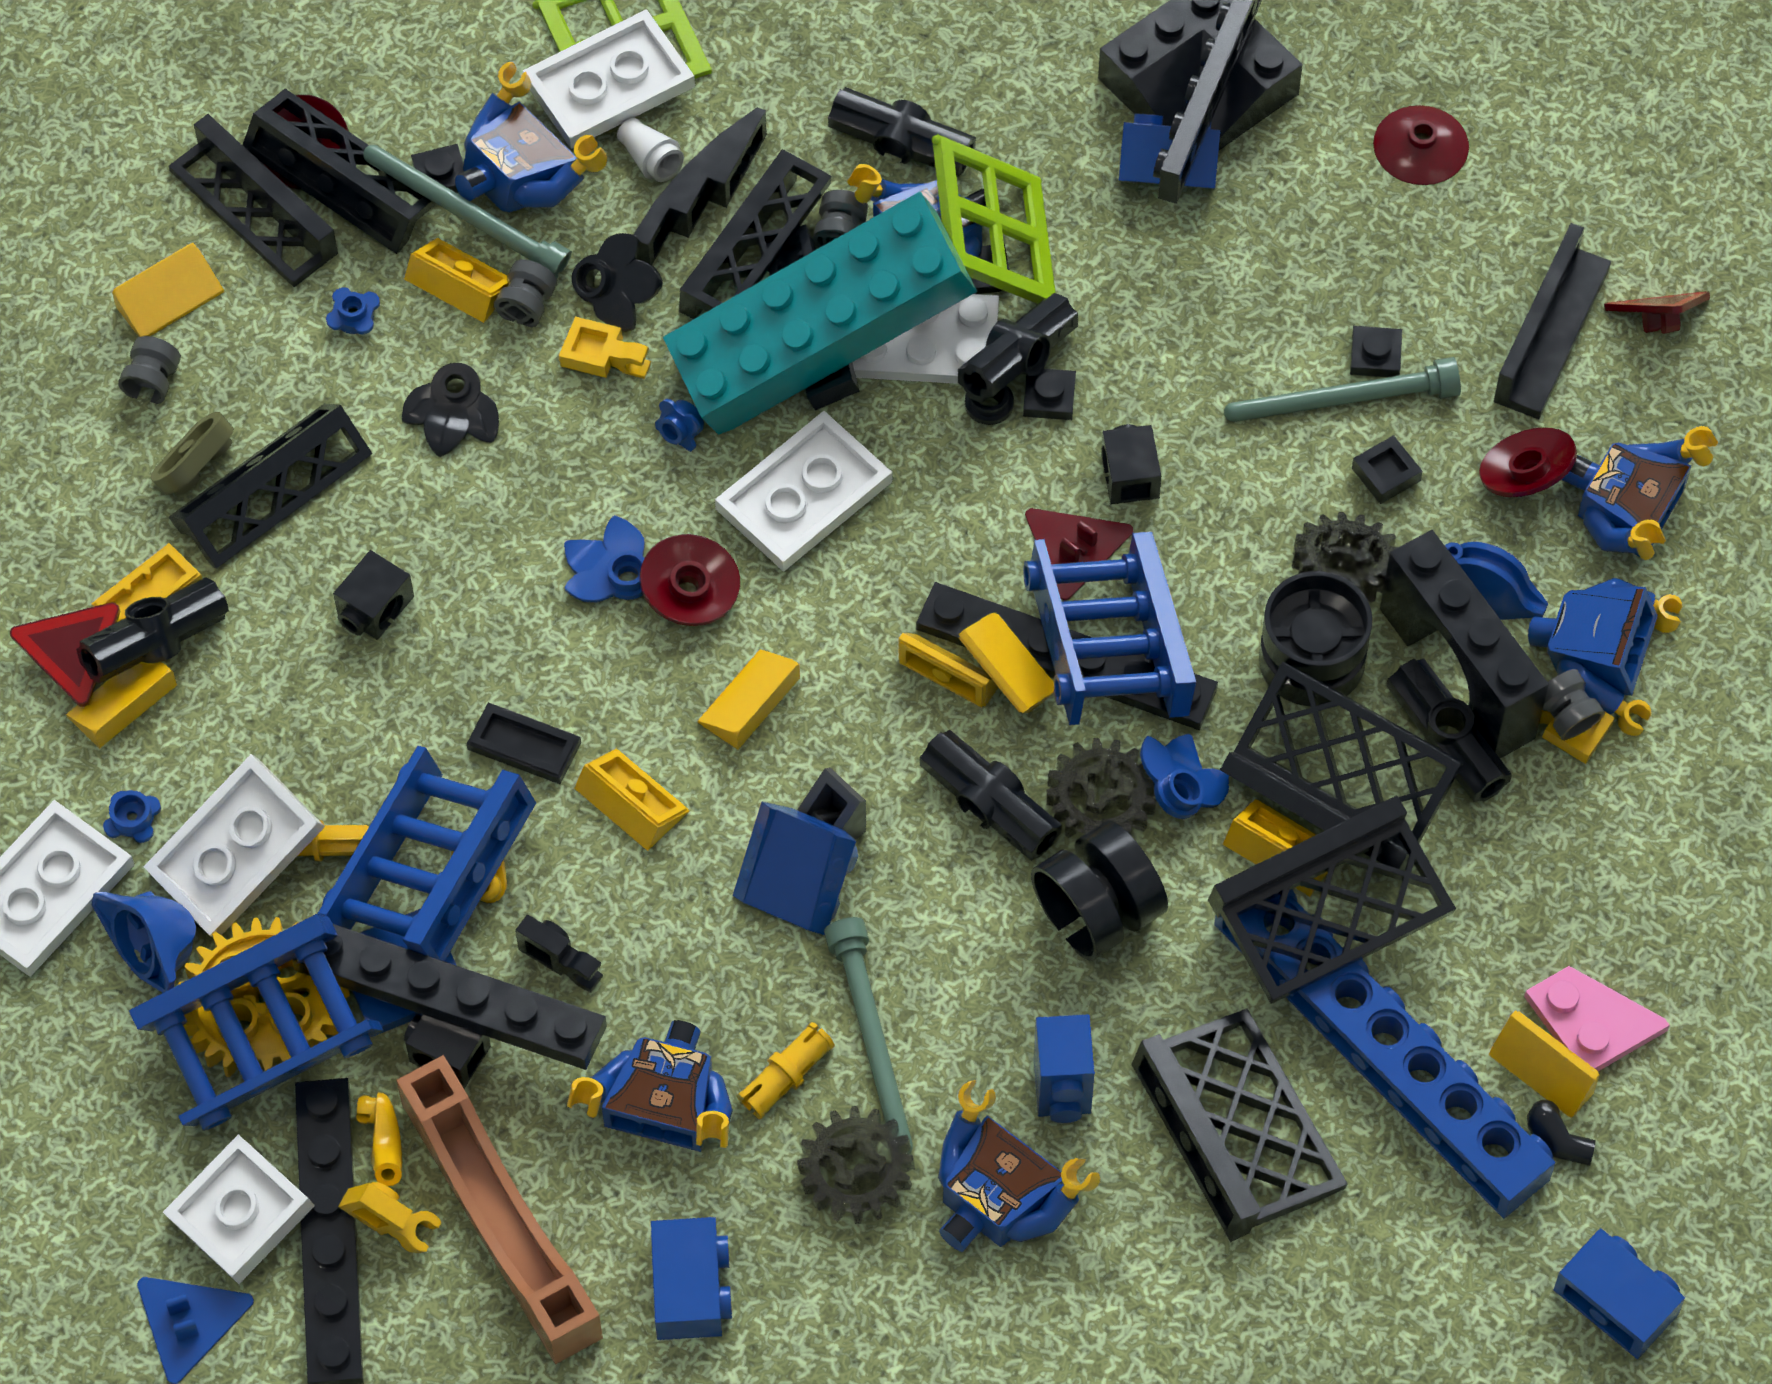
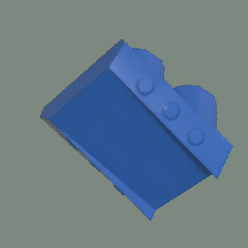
(795, 867)

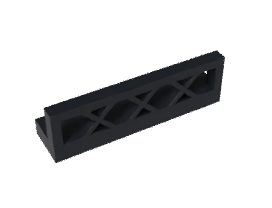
(332, 173)
(265, 189)
(746, 230)
(1551, 327)
(260, 469)

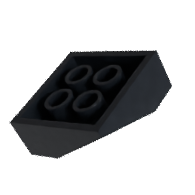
(1158, 55)

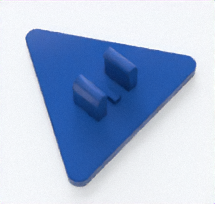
(188, 1320)

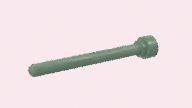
(552, 255)
(1438, 378)
(848, 941)

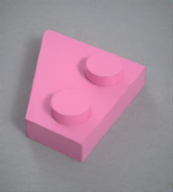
(1593, 1018)

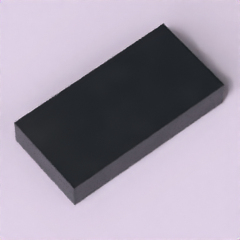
(524, 743)

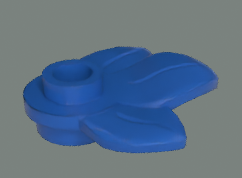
(602, 562)
(1179, 778)

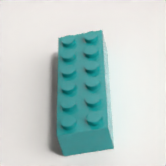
(819, 314)

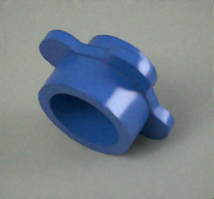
(356, 322)
(679, 423)
(131, 802)

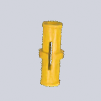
(786, 1070)

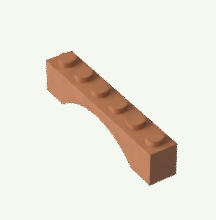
(503, 1221)

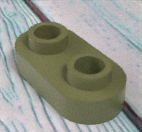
(202, 443)

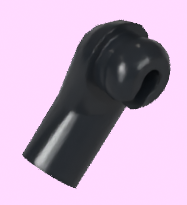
(1548, 1125)

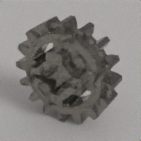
(1345, 550)
(1086, 774)
(846, 1143)

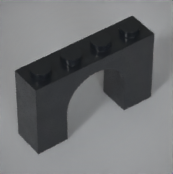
(1432, 593)

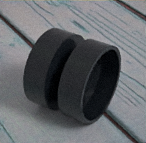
(1318, 627)
(1105, 884)

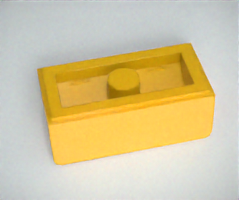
(456, 278)
(167, 291)
(1008, 662)
(946, 669)
(750, 697)
(122, 701)
(630, 798)
(1263, 833)
(1544, 1064)

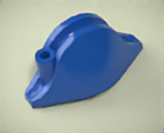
(1499, 580)
(152, 926)

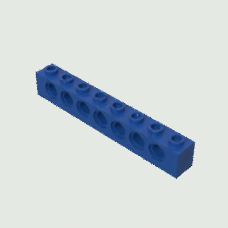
(1499, 1180)

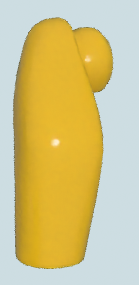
(386, 1144)

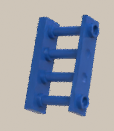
(1149, 603)
(465, 877)
(213, 992)

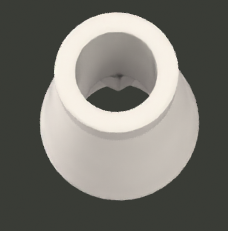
(652, 151)

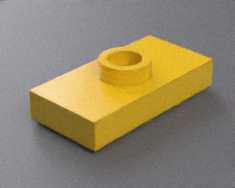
(156, 577)

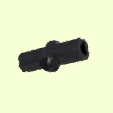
(893, 129)
(1017, 347)
(152, 630)
(1433, 706)
(990, 794)

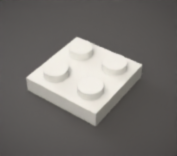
(238, 1209)

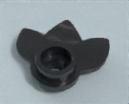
(622, 284)
(452, 415)

